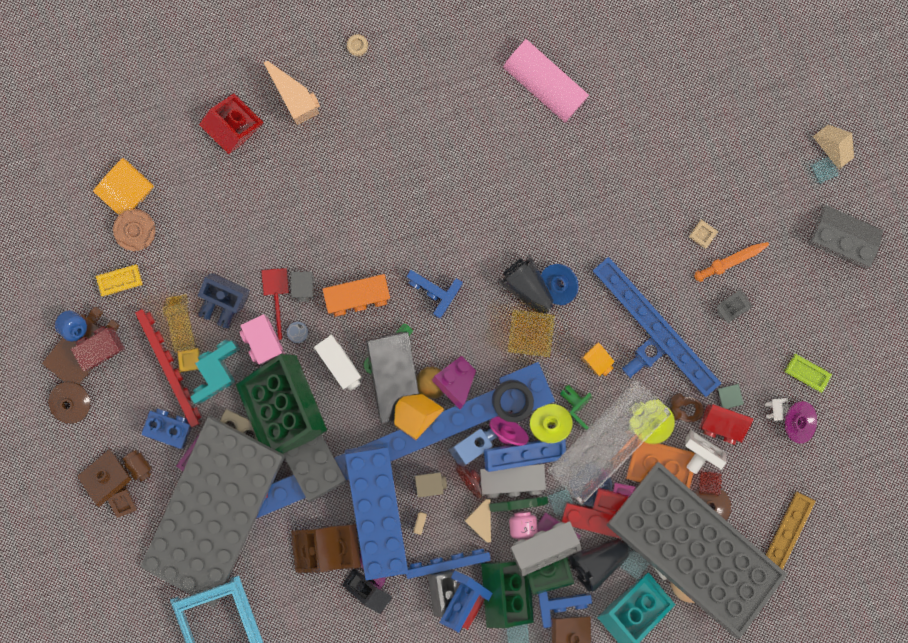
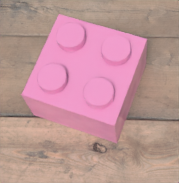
(261, 339)

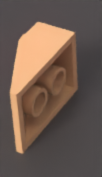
(296, 97)

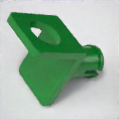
(577, 402)

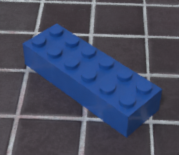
(376, 511)

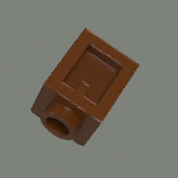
(122, 502)

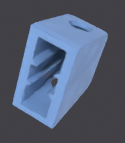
(467, 450)

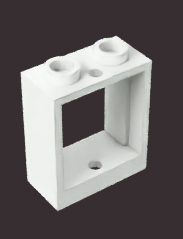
(339, 363)

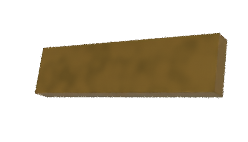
(789, 529)

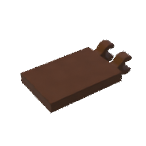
(62, 360)

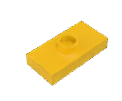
(119, 280)

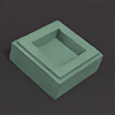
(730, 396)

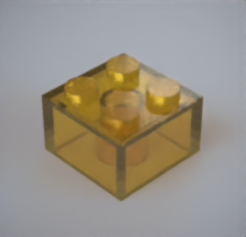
(530, 333)

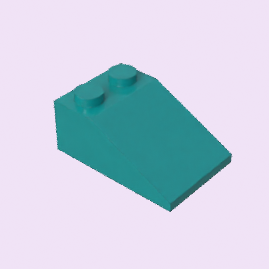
(636, 611)

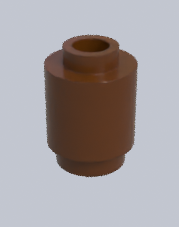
(137, 466)

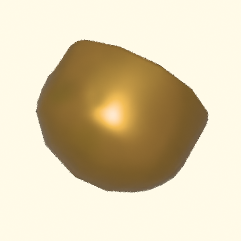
(425, 383)

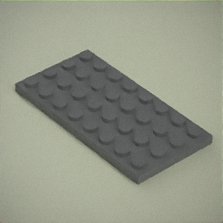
(212, 509)
(697, 550)

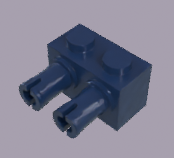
(224, 293)

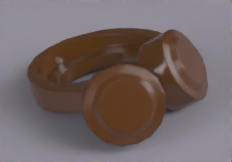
(679, 400)

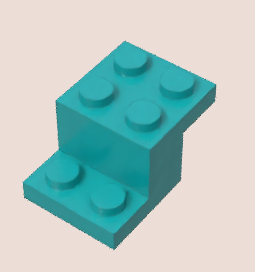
(214, 371)

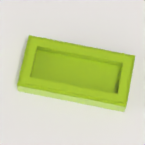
(808, 373)

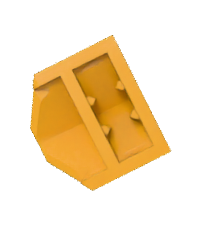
(415, 414)

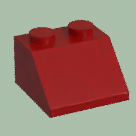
(231, 123)
(725, 424)

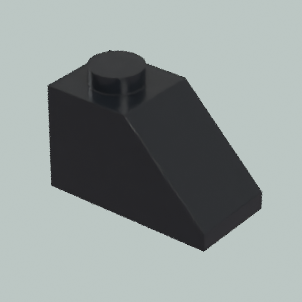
(367, 591)

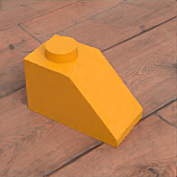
(598, 360)

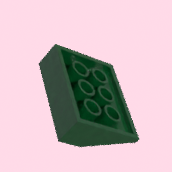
(281, 404)

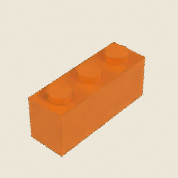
(356, 295)

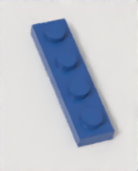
(524, 455)
(457, 560)

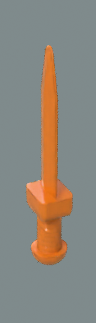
(719, 266)

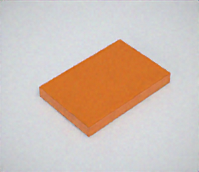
(670, 457)

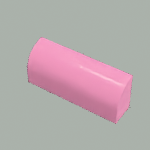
(545, 81)

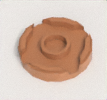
(134, 229)

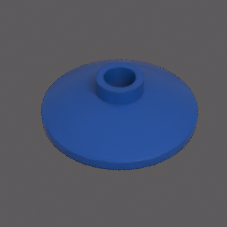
(561, 294)

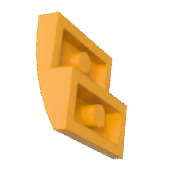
(123, 187)

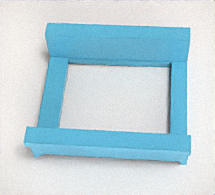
(233, 587)

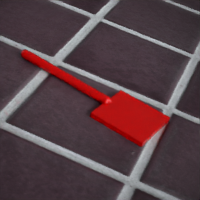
(274, 283)

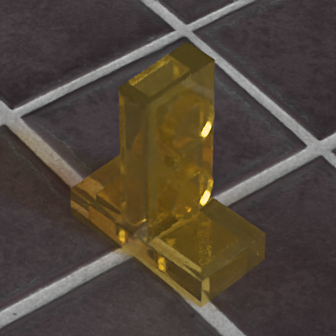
(179, 323)

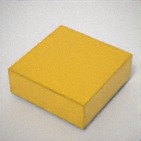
(188, 359)

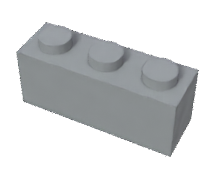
(513, 481)
(545, 548)

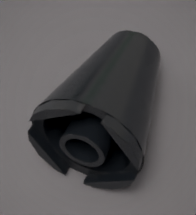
(527, 285)
(599, 563)

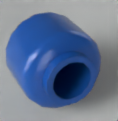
(70, 326)

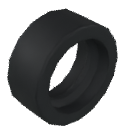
(510, 417)

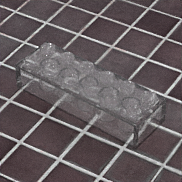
(609, 441)

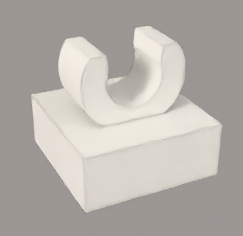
(780, 409)

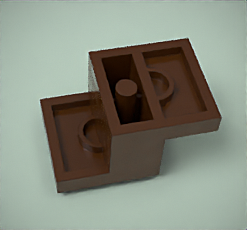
(325, 548)

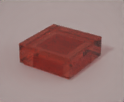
(710, 483)

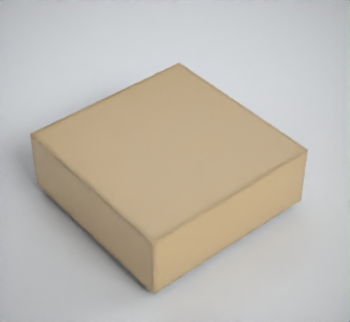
(703, 234)
(420, 523)

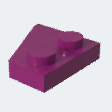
(456, 381)

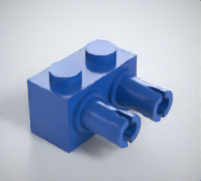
(167, 429)

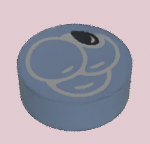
(297, 332)

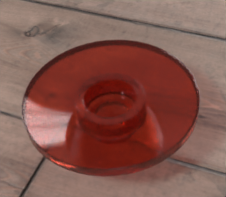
(470, 479)

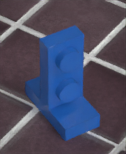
(435, 292)
(463, 601)
(559, 605)

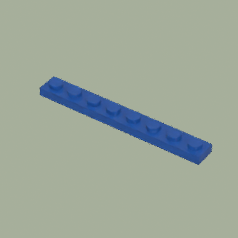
(656, 327)

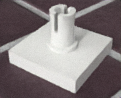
(703, 451)

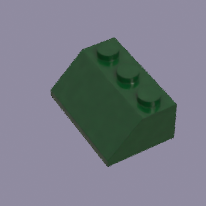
(511, 595)

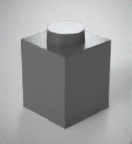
(302, 286)

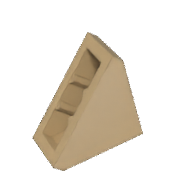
(836, 144)
(481, 520)

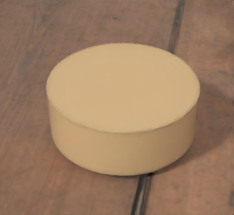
(357, 45)

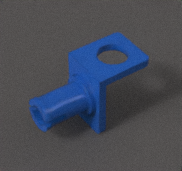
(641, 359)

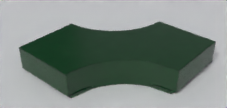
(518, 504)

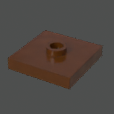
(104, 478)
(571, 630)

